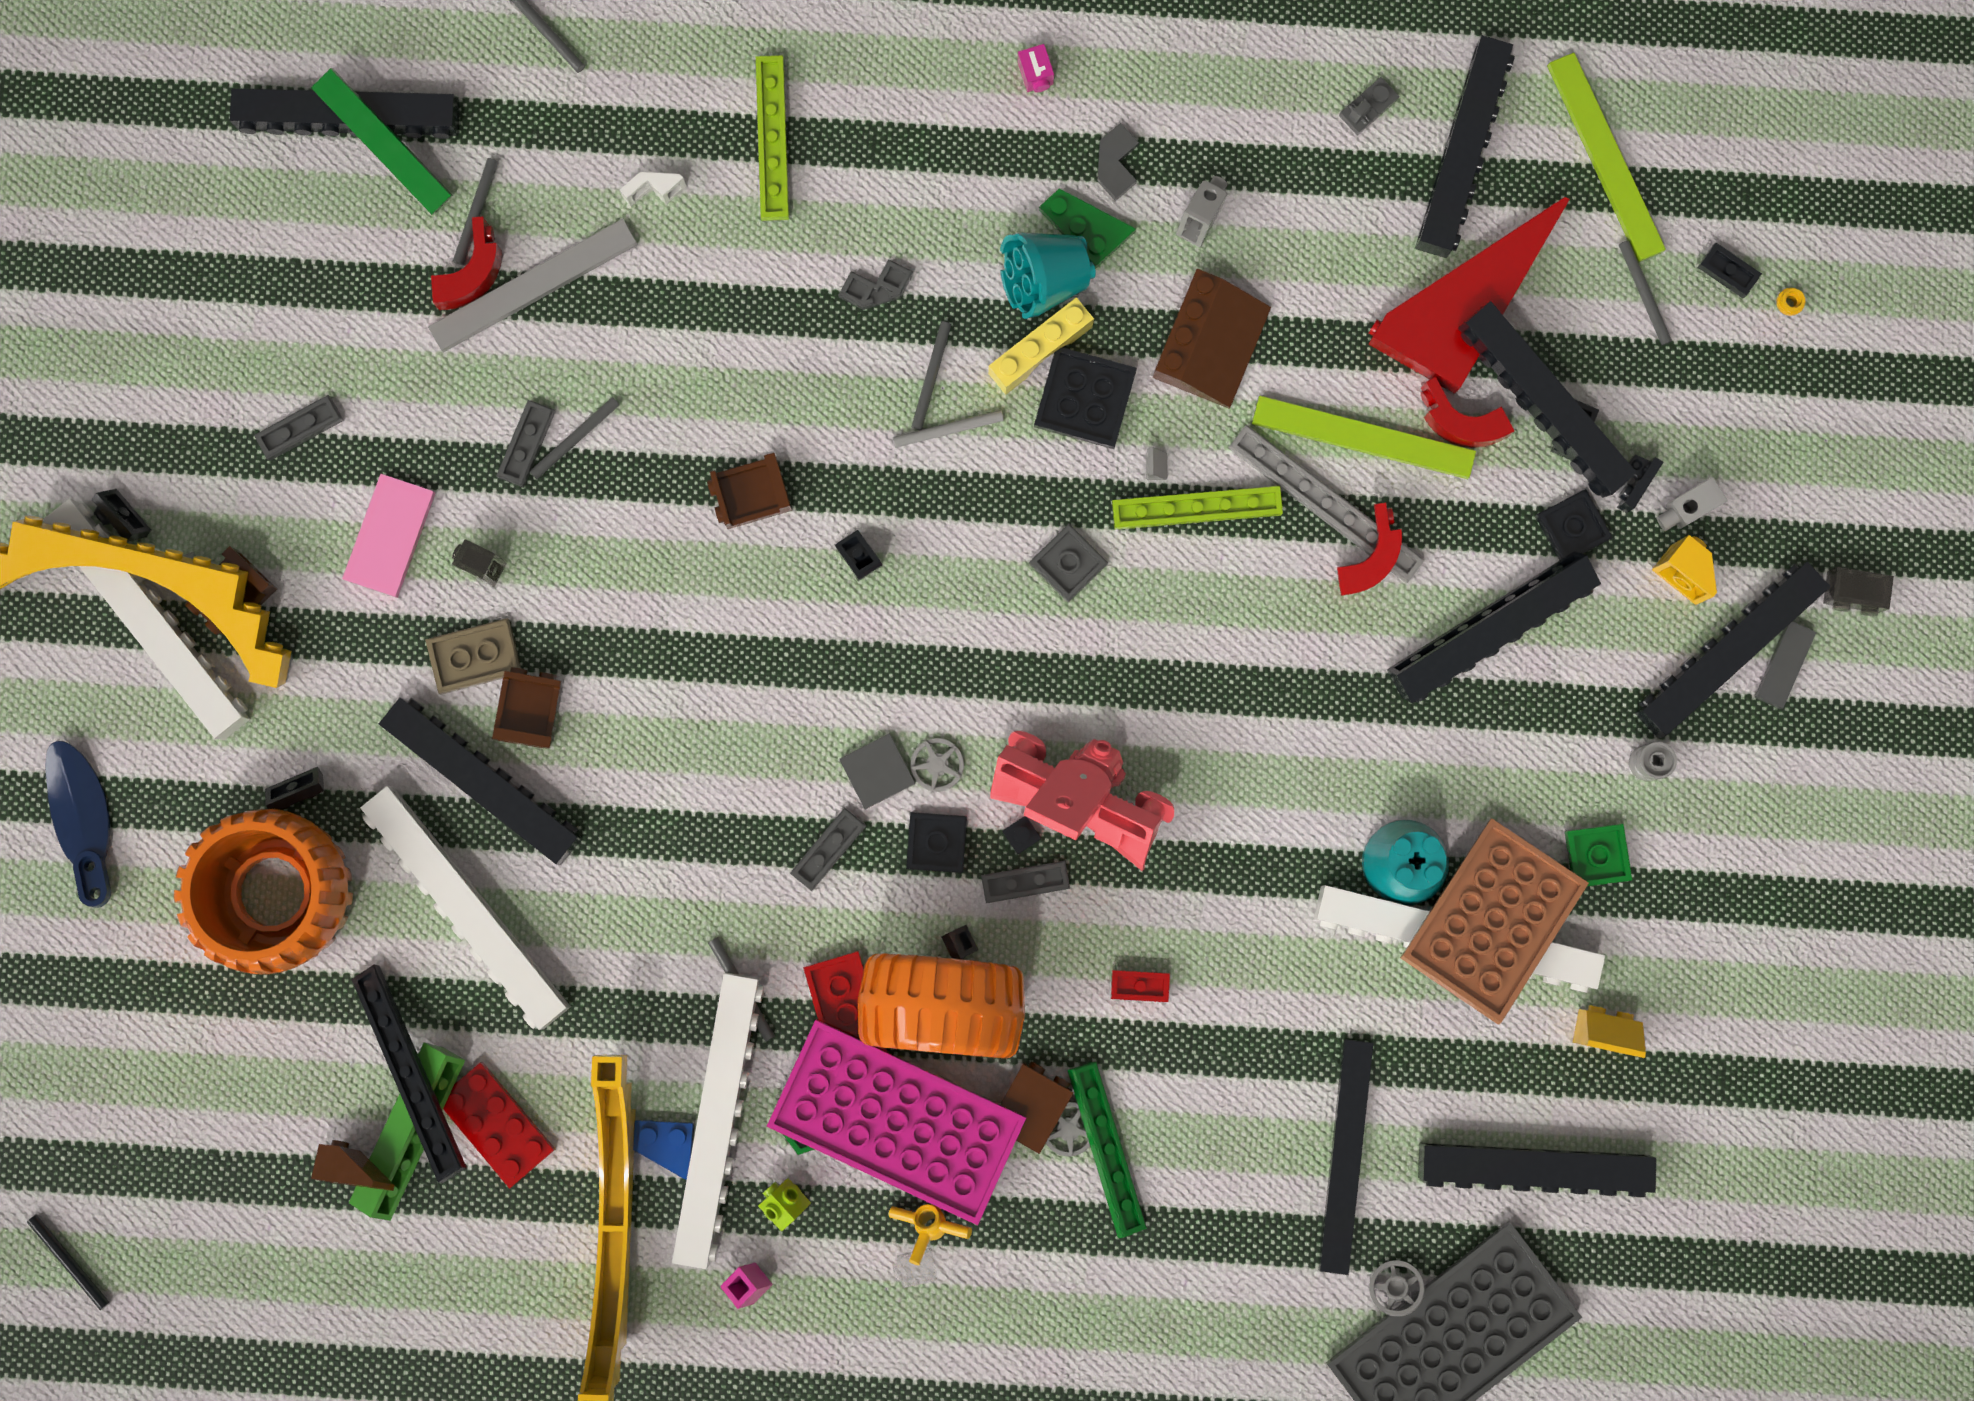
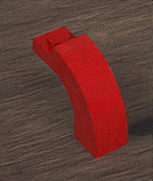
(476, 278)
(1459, 428)
(1378, 565)

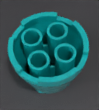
(1044, 270)
(1388, 867)

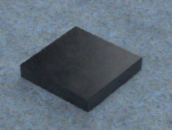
(1573, 525)
(936, 842)

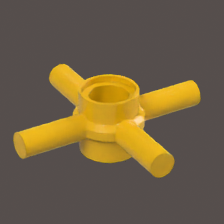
(926, 1233)

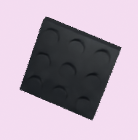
(1085, 397)

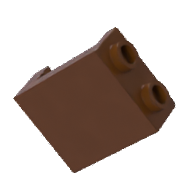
(749, 492)
(257, 588)
(526, 708)
(1038, 1100)

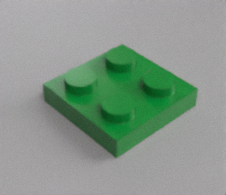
(1599, 854)

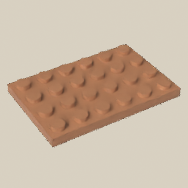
(1494, 921)

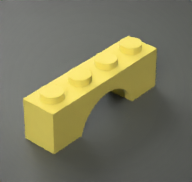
(1053, 334)

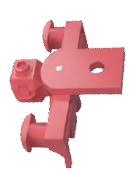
(1079, 794)

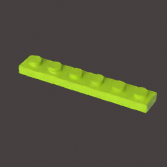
(772, 138)
(1197, 507)

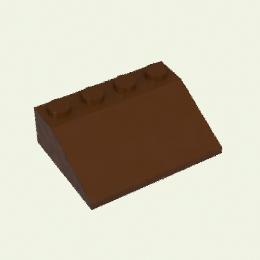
(1212, 339)

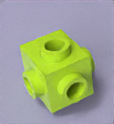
(783, 1203)

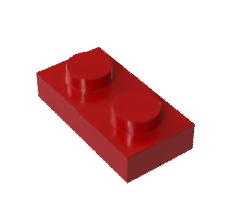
(1140, 986)

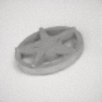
(937, 764)
(1069, 1130)
(1397, 1288)

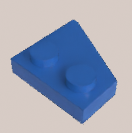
(665, 1144)

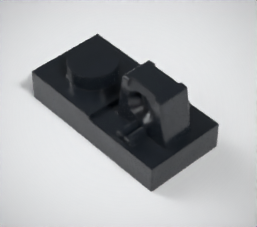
(1645, 473)
(115, 510)

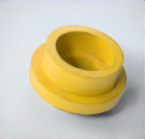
(1796, 296)

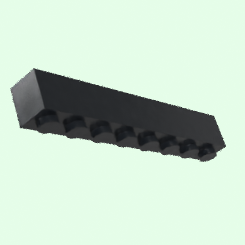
(306, 112)
(1464, 146)
(1546, 400)
(1494, 627)
(1732, 649)
(481, 781)
(1537, 1168)

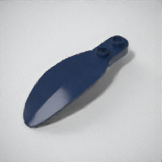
(79, 819)

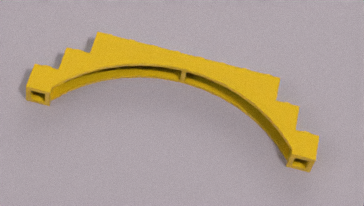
(208, 586)
(611, 1288)

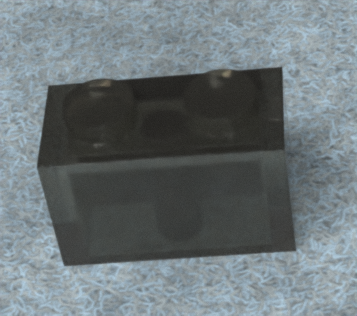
(478, 562)
(1858, 591)

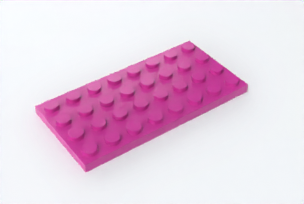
(896, 1122)

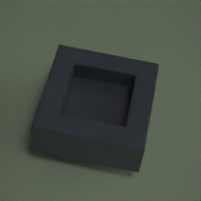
(1021, 835)
(959, 943)

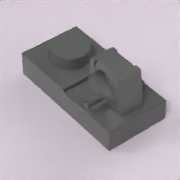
(1369, 106)

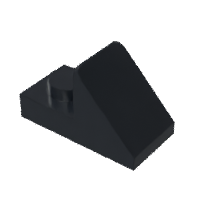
(858, 555)

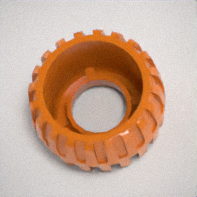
(213, 891)
(941, 1005)

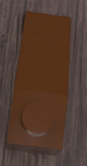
(347, 1166)

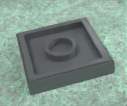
(1068, 563)
(877, 771)

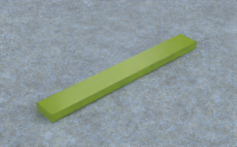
(1606, 157)
(1363, 437)

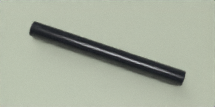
(68, 1262)

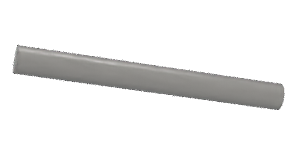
(948, 428)

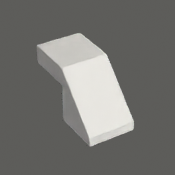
(663, 184)

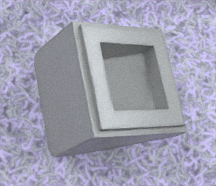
(1156, 464)

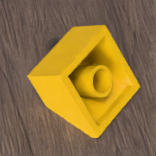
(1689, 569)
(1610, 1032)

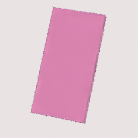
(389, 535)

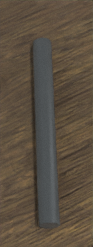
(550, 35)
(475, 211)
(1645, 292)
(931, 375)
(574, 438)
(729, 967)

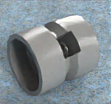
(1652, 761)

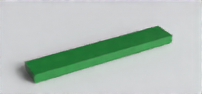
(381, 141)
(1107, 1149)

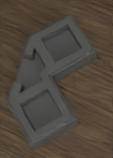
(1111, 172)
(868, 294)

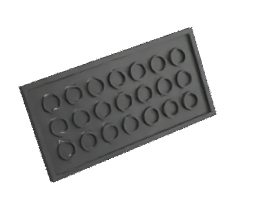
(1466, 1334)

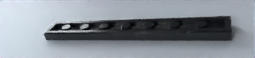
(409, 1074)
(1346, 1157)

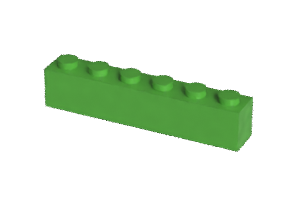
(398, 1143)

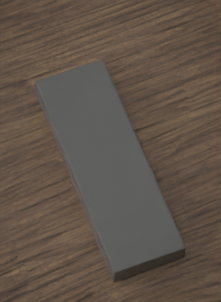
(298, 428)
(525, 443)
(1785, 665)
(828, 849)
(1025, 882)

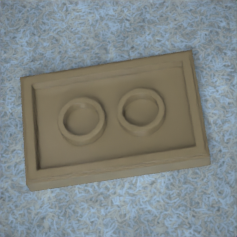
(472, 656)

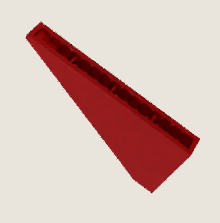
(1425, 327)

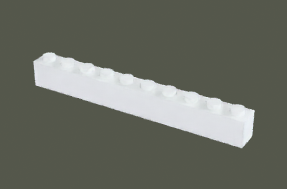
(159, 635)
(465, 908)
(1402, 922)
(716, 1121)

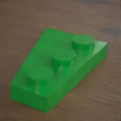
(1075, 217)

